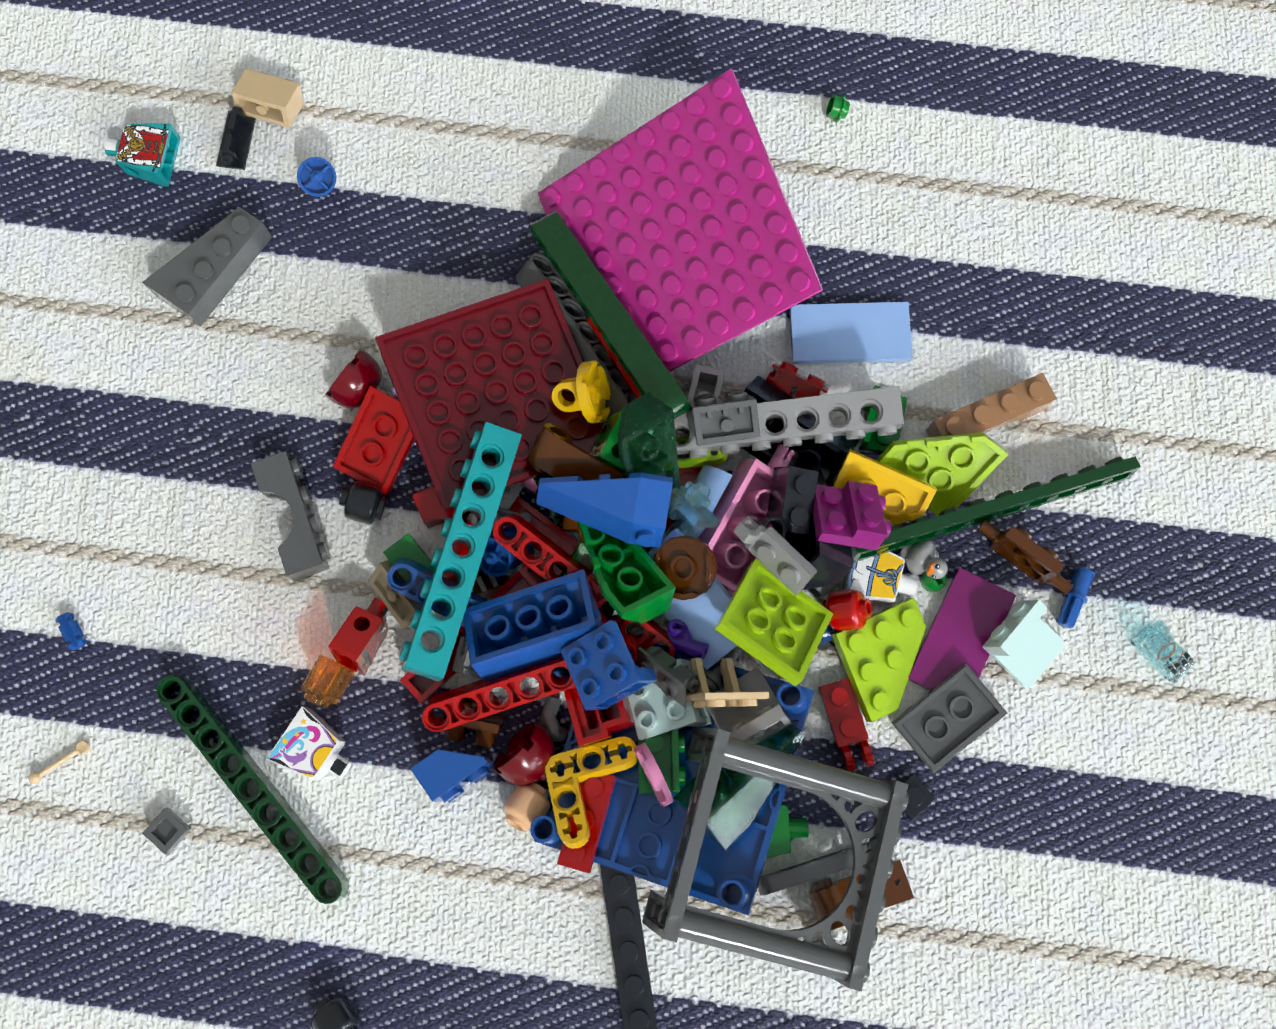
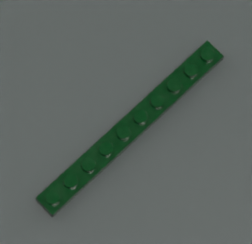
(1003, 505)

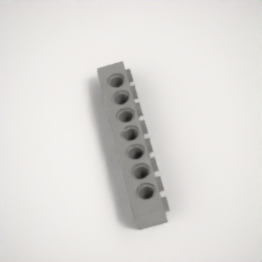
(883, 400)

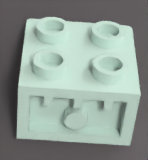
(658, 714)

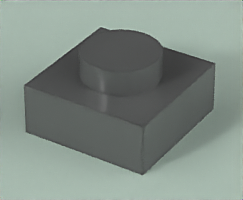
(166, 831)

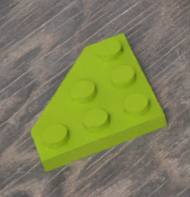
(948, 462)
(882, 657)

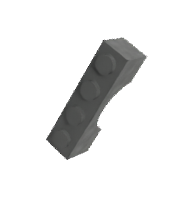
(302, 550)

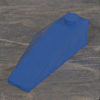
(623, 508)

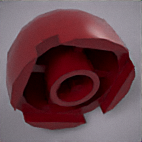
(355, 380)
(526, 756)

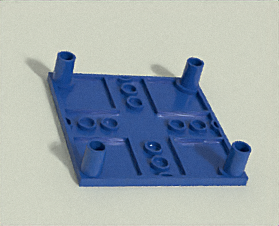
(645, 836)

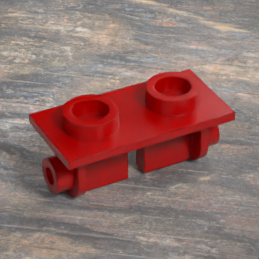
(787, 377)

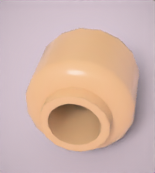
(525, 805)

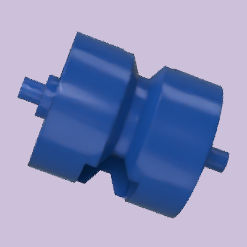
(316, 176)
(497, 559)

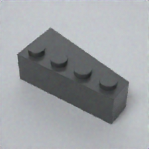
(210, 266)

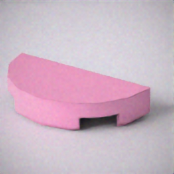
(653, 774)

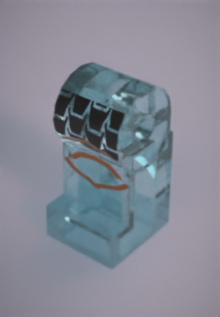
(1162, 651)

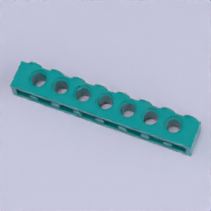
(503, 446)

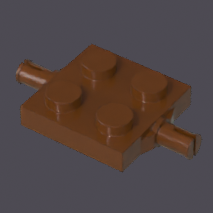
(1027, 556)

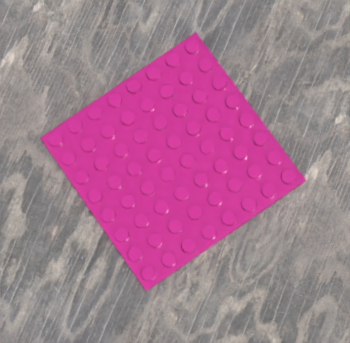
(689, 225)

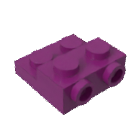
(850, 515)

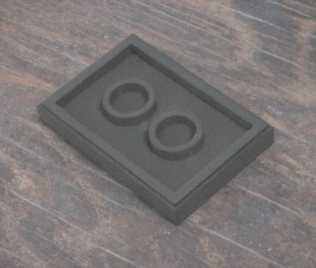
(949, 717)

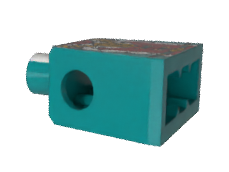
(146, 151)

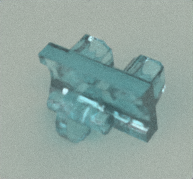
(692, 503)

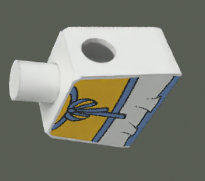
(881, 578)

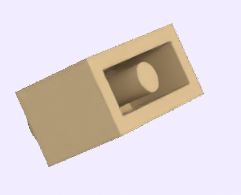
(268, 97)

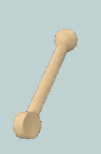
(81, 747)

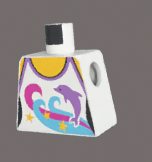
(310, 747)

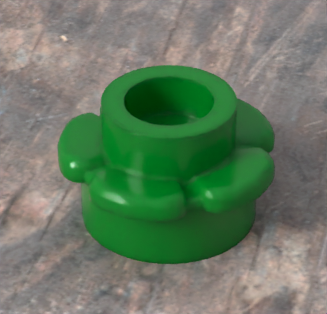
(837, 107)

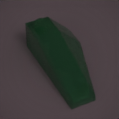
(648, 438)

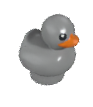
(923, 558)

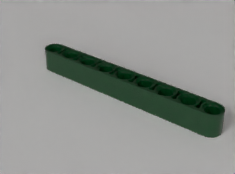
(607, 313)
(266, 794)

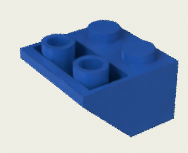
(446, 773)

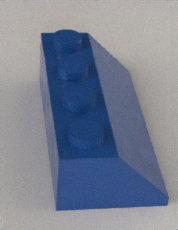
(530, 625)

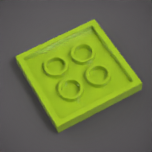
(774, 623)

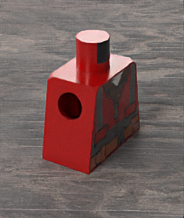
(360, 637)

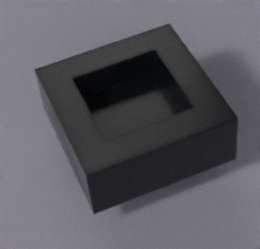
(919, 797)

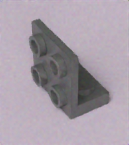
(724, 417)

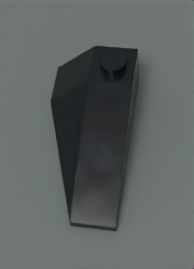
(829, 559)

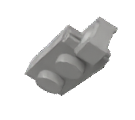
(776, 554)

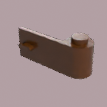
(560, 458)
(828, 894)

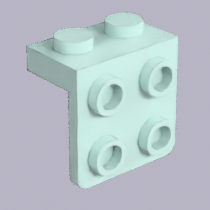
(1024, 643)

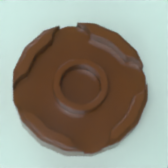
(694, 564)

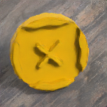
(590, 392)

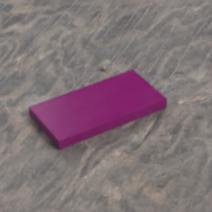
(960, 629)

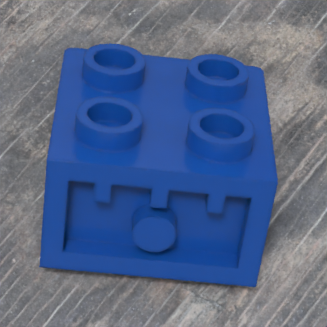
(604, 668)

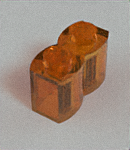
(326, 682)

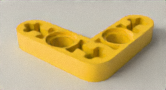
(570, 782)

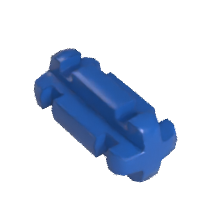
(71, 631)

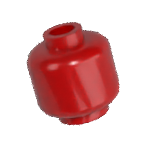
(848, 609)

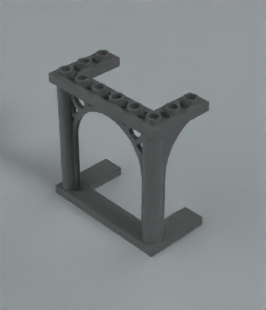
(842, 962)

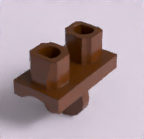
(486, 727)

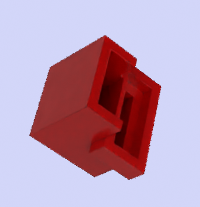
(597, 725)

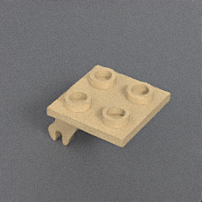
(732, 695)

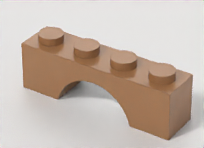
(997, 409)

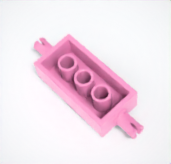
(743, 497)

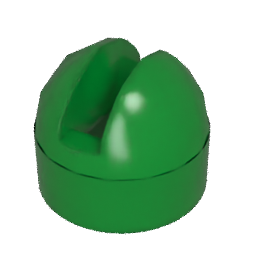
(930, 584)

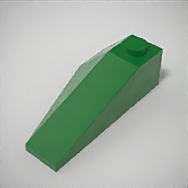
(627, 576)

